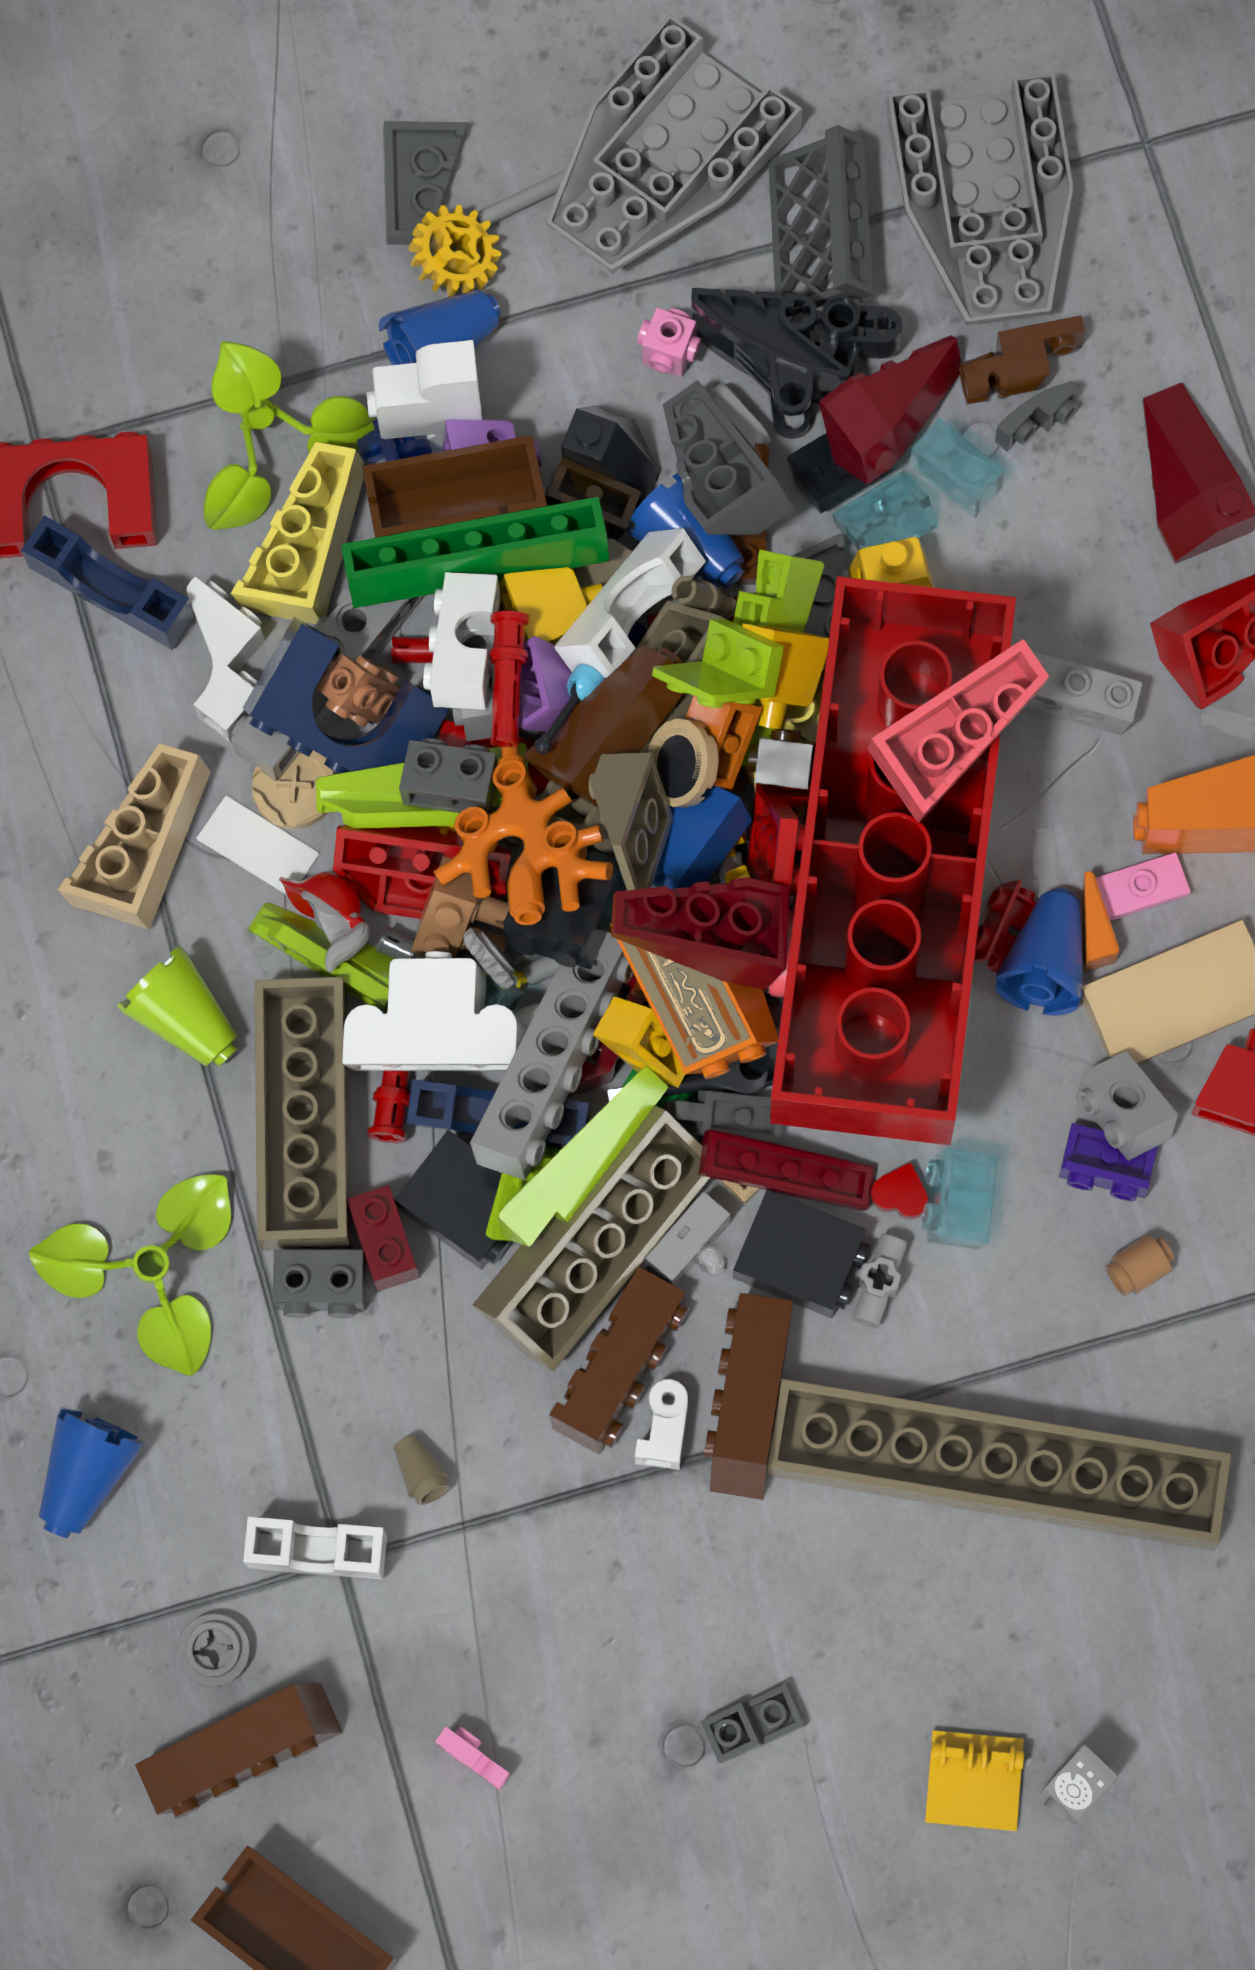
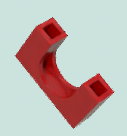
(117, 463)

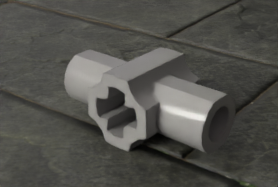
(872, 1300)

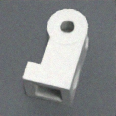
(669, 1411)

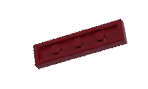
(786, 1170)

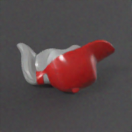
(335, 910)

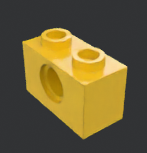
(638, 1040)

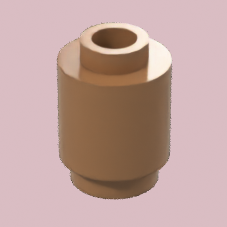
(1140, 1265)

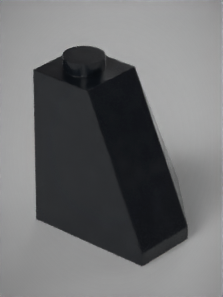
(611, 447)

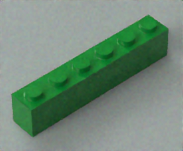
(519, 541)

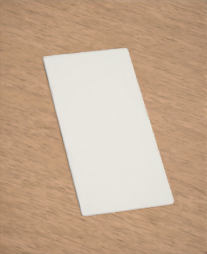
(256, 844)

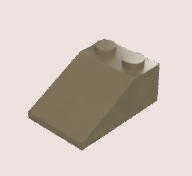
(632, 813)

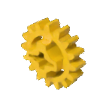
(451, 233)

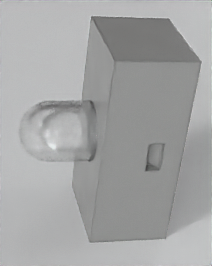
(692, 1242)

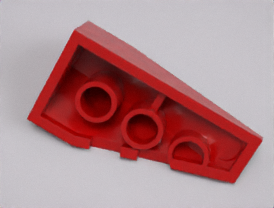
(1209, 641)

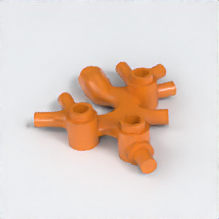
(544, 845)

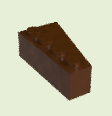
(619, 1361)
(749, 1395)
(238, 1747)

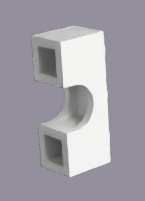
(459, 673)
(315, 1550)

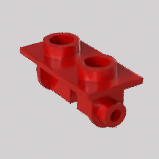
(1007, 908)

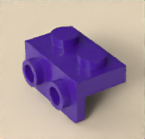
(1094, 1162)

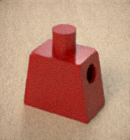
(1230, 1089)

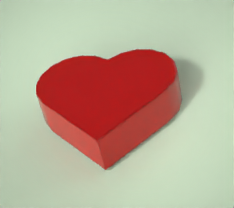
(901, 1192)

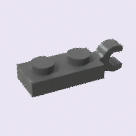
(730, 1114)

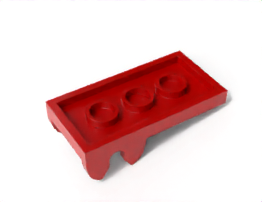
(776, 835)

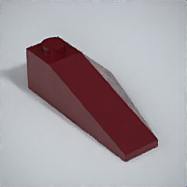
(880, 414)
(1193, 481)
(717, 929)

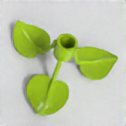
(243, 385)
(180, 1330)

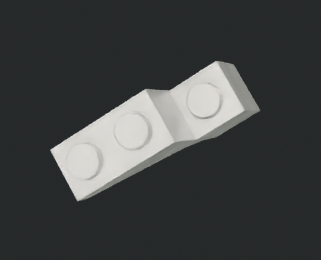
(231, 640)

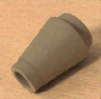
(420, 1470)

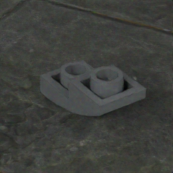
(1045, 409)
(754, 1723)

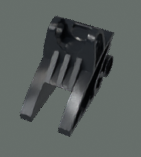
(785, 352)

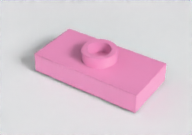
(1143, 886)

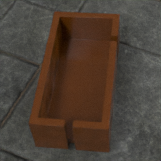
(454, 486)
(281, 1925)

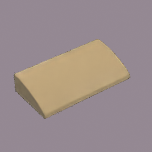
(1175, 995)

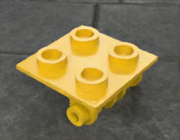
(974, 1780)

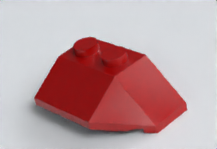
(397, 865)

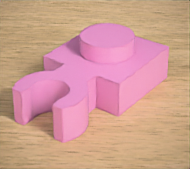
(464, 1748)

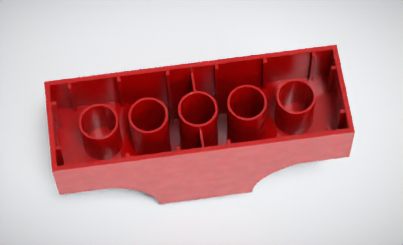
(880, 899)

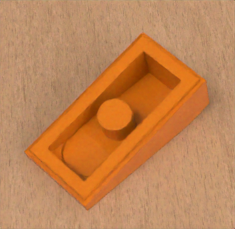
(1099, 939)

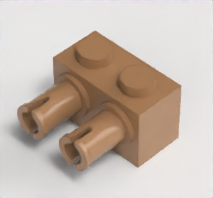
(450, 914)

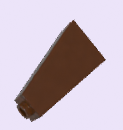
(610, 720)

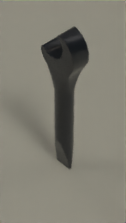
(731, 1080)

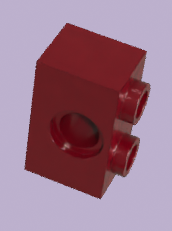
(383, 1238)

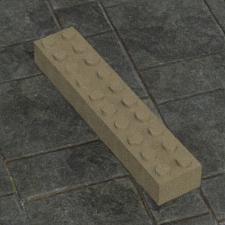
(999, 1464)

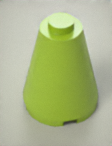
(182, 1010)

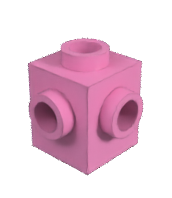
(669, 341)

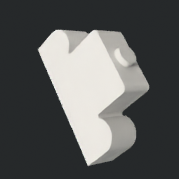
(424, 394)
(433, 1021)

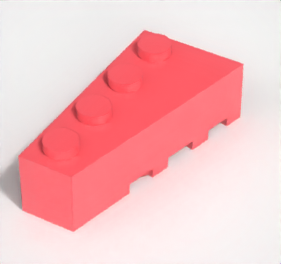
(948, 733)

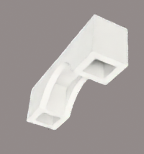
(644, 578)

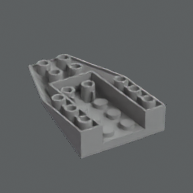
(665, 148)
(987, 193)

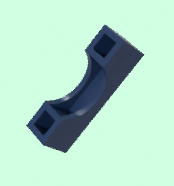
(83, 571)
(463, 1108)

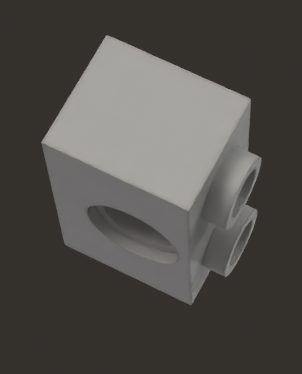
(1146, 1116)

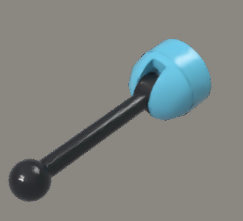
(579, 685)

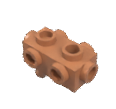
(358, 688)

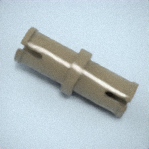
(703, 596)

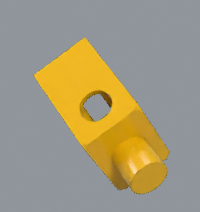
(893, 562)
(549, 598)
(798, 674)

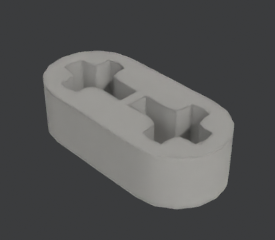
(740, 416)

